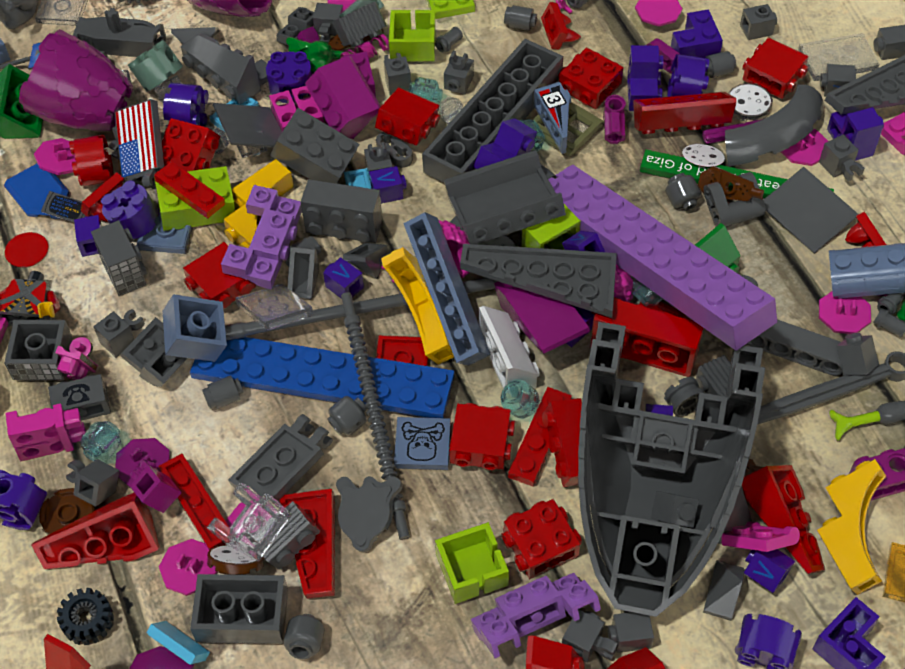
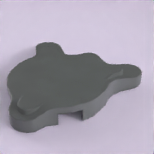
(366, 509)

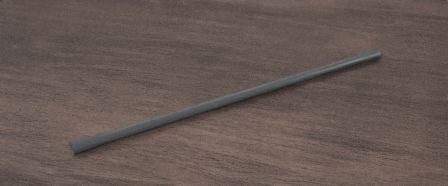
(241, 330)

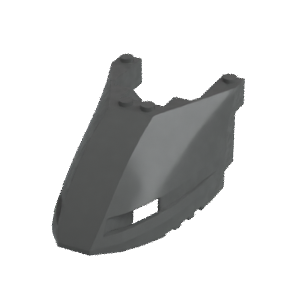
(637, 452)

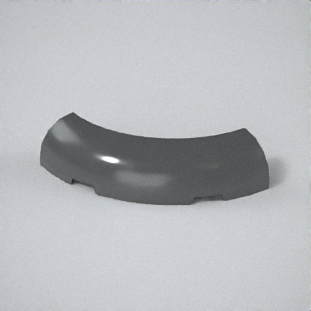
(776, 131)

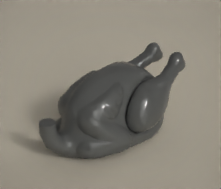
(16, 12)

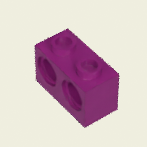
(894, 481)

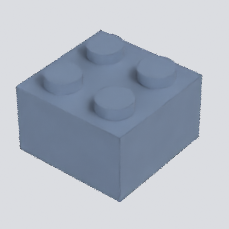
(194, 328)

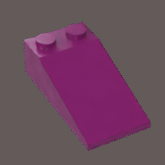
(541, 318)

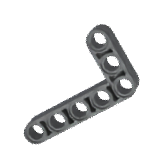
(799, 345)

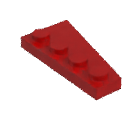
(317, 560)

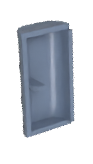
(868, 270)

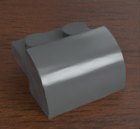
(149, 357)

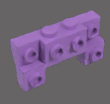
(271, 239)
(531, 609)

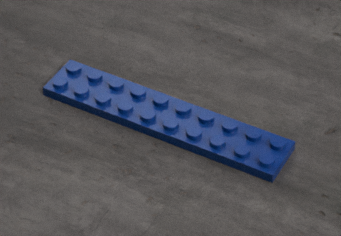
(329, 375)

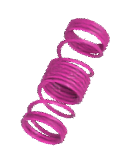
(365, 47)

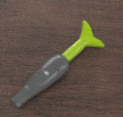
(885, 414)

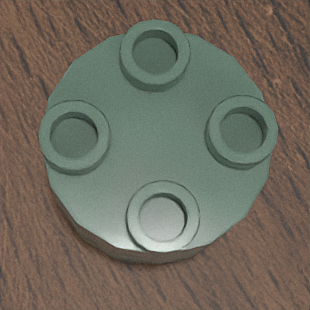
(155, 65)

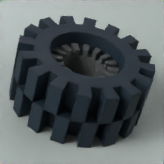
(70, 620)

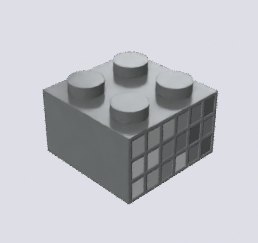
(120, 257)
(33, 349)

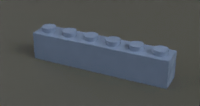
(446, 289)

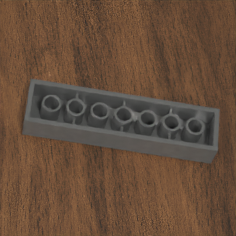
(503, 97)

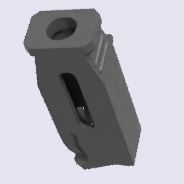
(119, 35)

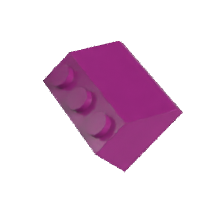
(343, 96)

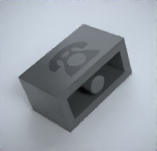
(85, 394)

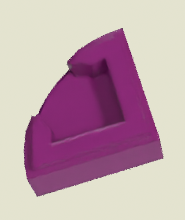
(308, 35)

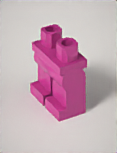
(284, 112)
(44, 432)

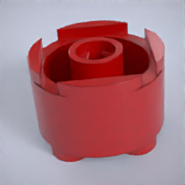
(92, 161)

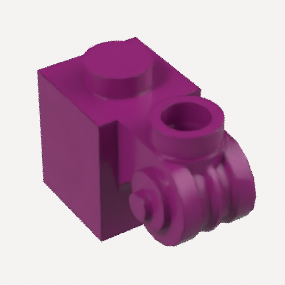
(153, 486)

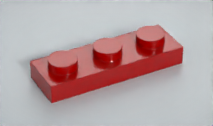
(189, 189)

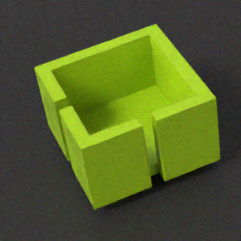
(412, 43)
(551, 232)
(469, 564)

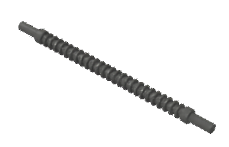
(353, 323)

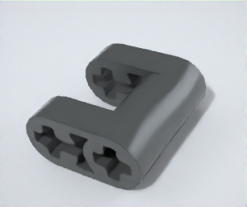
(732, 212)

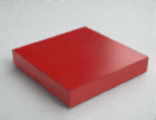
(402, 349)

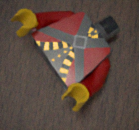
(28, 299)

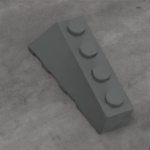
(222, 67)

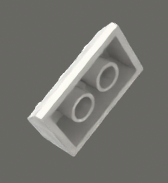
(507, 351)

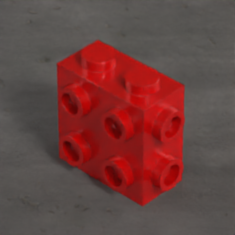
(775, 67)
(591, 77)
(407, 116)
(189, 145)
(210, 282)
(481, 436)
(541, 538)

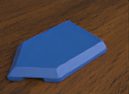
(32, 187)

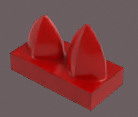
(555, 26)
(93, 204)
(864, 231)

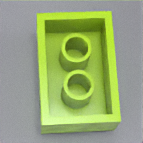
(179, 214)

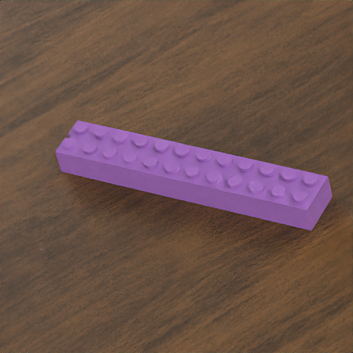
(668, 262)

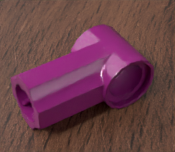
(614, 119)

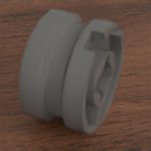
(683, 396)

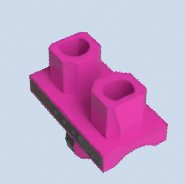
(76, 362)

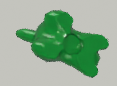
(317, 52)

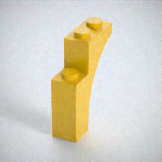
(242, 225)
(409, 278)
(846, 534)

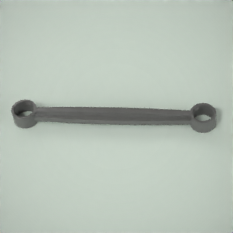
(831, 389)

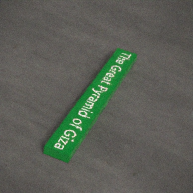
(671, 165)

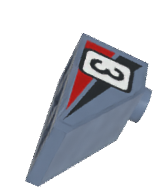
(553, 108)

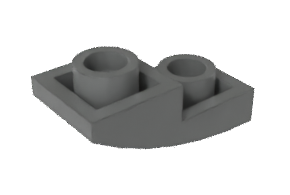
(297, 21)

